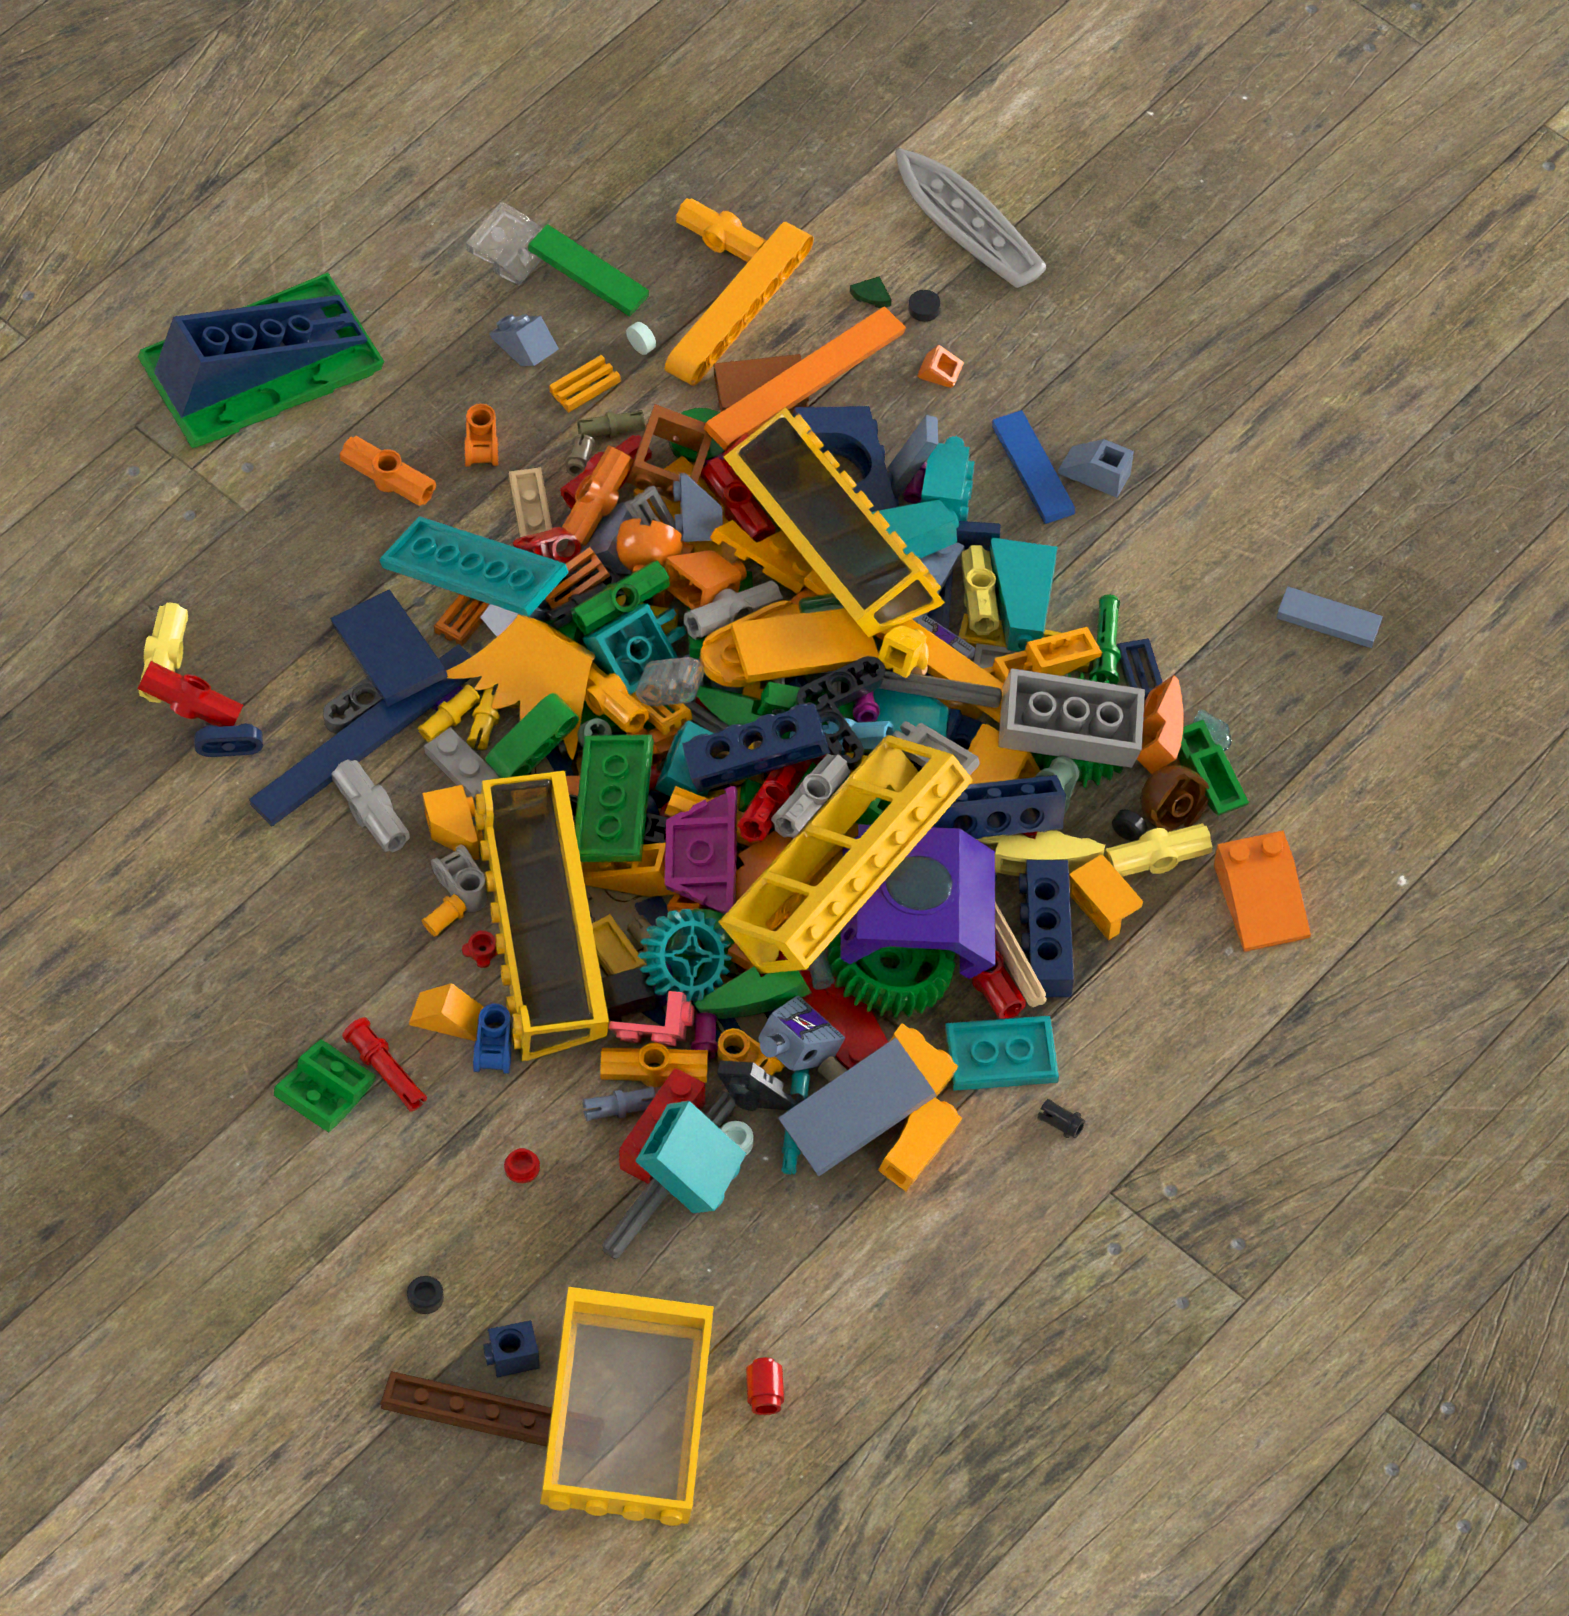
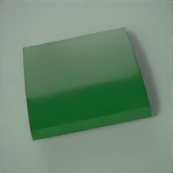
(324, 1085)

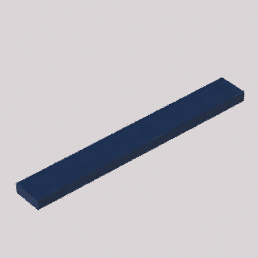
(351, 743)

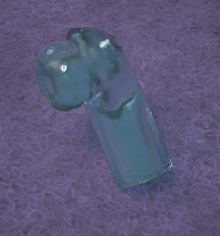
(1218, 729)

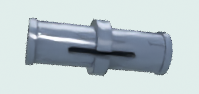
(618, 1103)

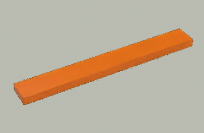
(805, 377)

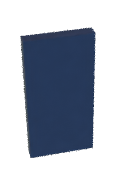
(389, 647)

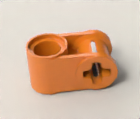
(482, 440)

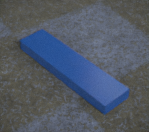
(1033, 467)

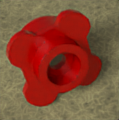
(479, 940)

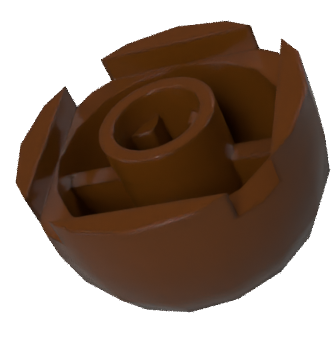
(1174, 797)

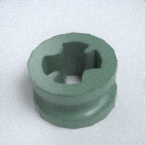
(587, 727)

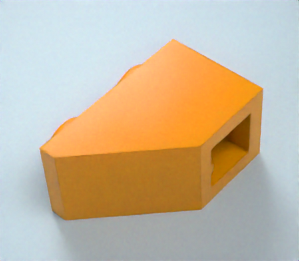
(450, 819)

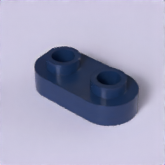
(228, 740)

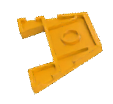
(775, 554)

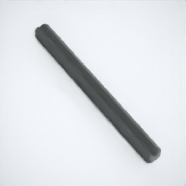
(936, 688)
(655, 1192)

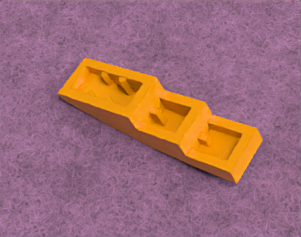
(1050, 655)

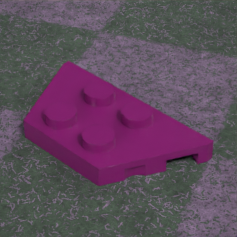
(704, 852)

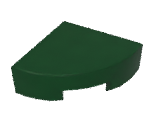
(871, 292)

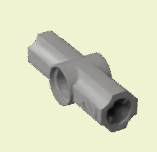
(729, 607)
(810, 795)
(370, 805)

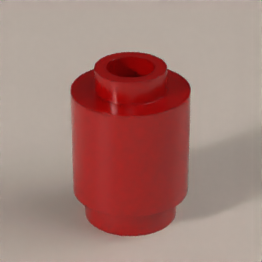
(765, 1386)

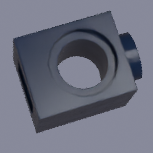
(517, 1335)

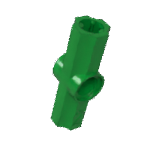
(604, 607)

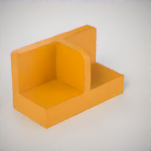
(1103, 895)

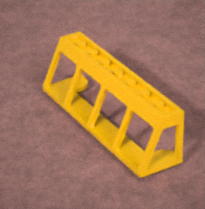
(915, 807)

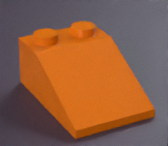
(1262, 890)

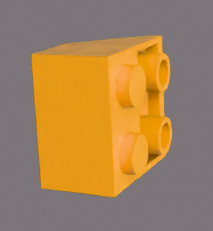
(999, 762)

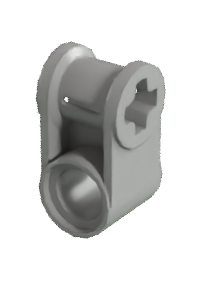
(460, 873)

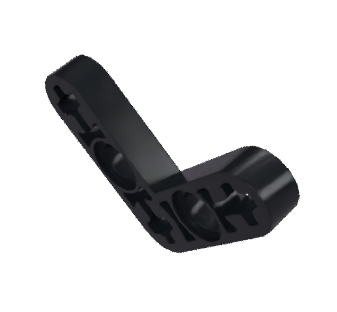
(830, 702)

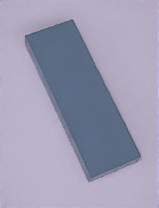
(913, 454)
(1329, 617)

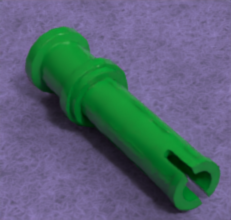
(1107, 629)

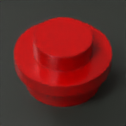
(522, 1166)

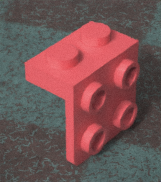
(678, 1017)

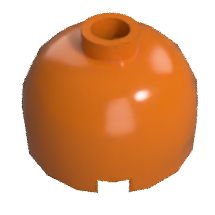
(644, 544)

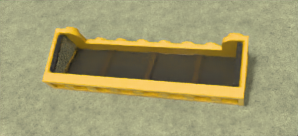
(833, 525)
(541, 913)

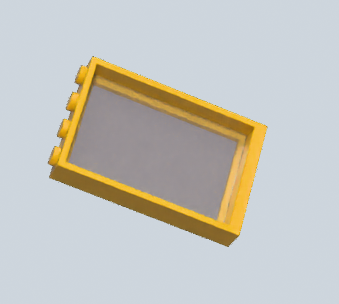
(627, 1406)

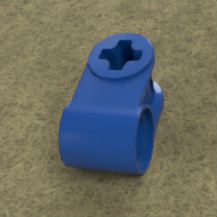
(492, 1045)

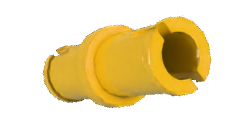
(449, 713)
(484, 719)

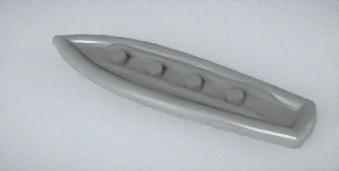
(969, 218)

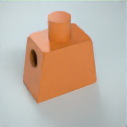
(701, 576)

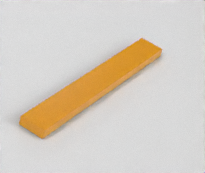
(942, 660)

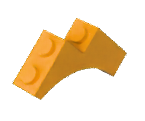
(931, 1124)

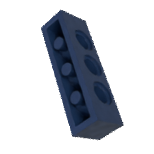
(772, 754)
(1007, 807)
(1048, 880)

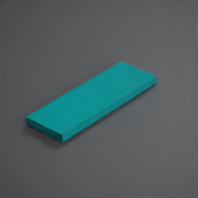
(474, 566)

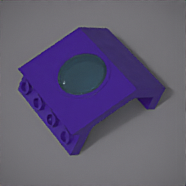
(932, 901)

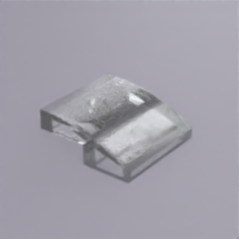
(505, 242)

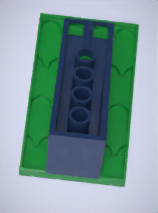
(258, 359)

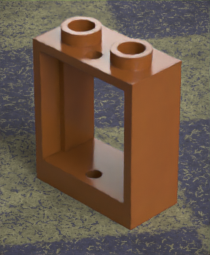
(674, 428)

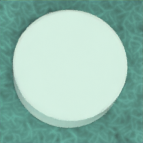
(641, 338)
(740, 1134)

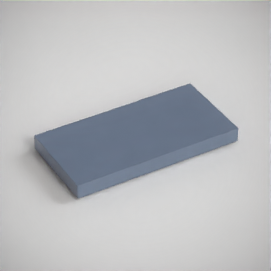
(857, 1106)

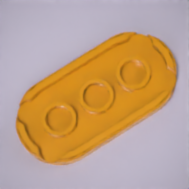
(719, 650)

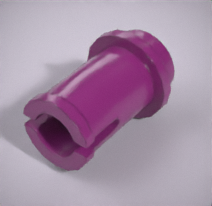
(914, 489)
(866, 709)
(705, 1034)

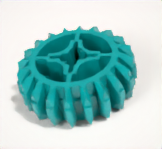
(685, 942)

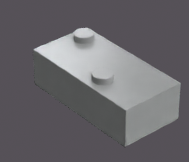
(1071, 718)

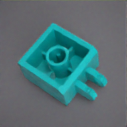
(950, 476)
(644, 631)

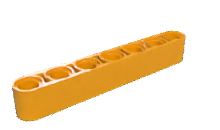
(739, 303)

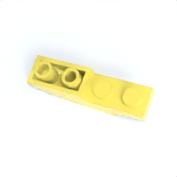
(1015, 850)

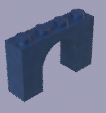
(853, 435)

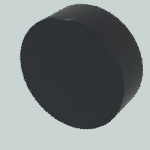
(924, 305)
(1129, 825)
(425, 1294)

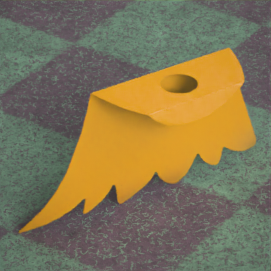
(530, 664)

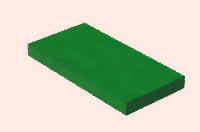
(613, 797)

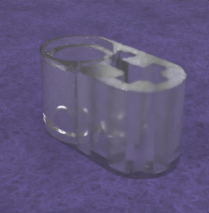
(670, 681)

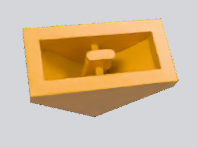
(447, 1012)

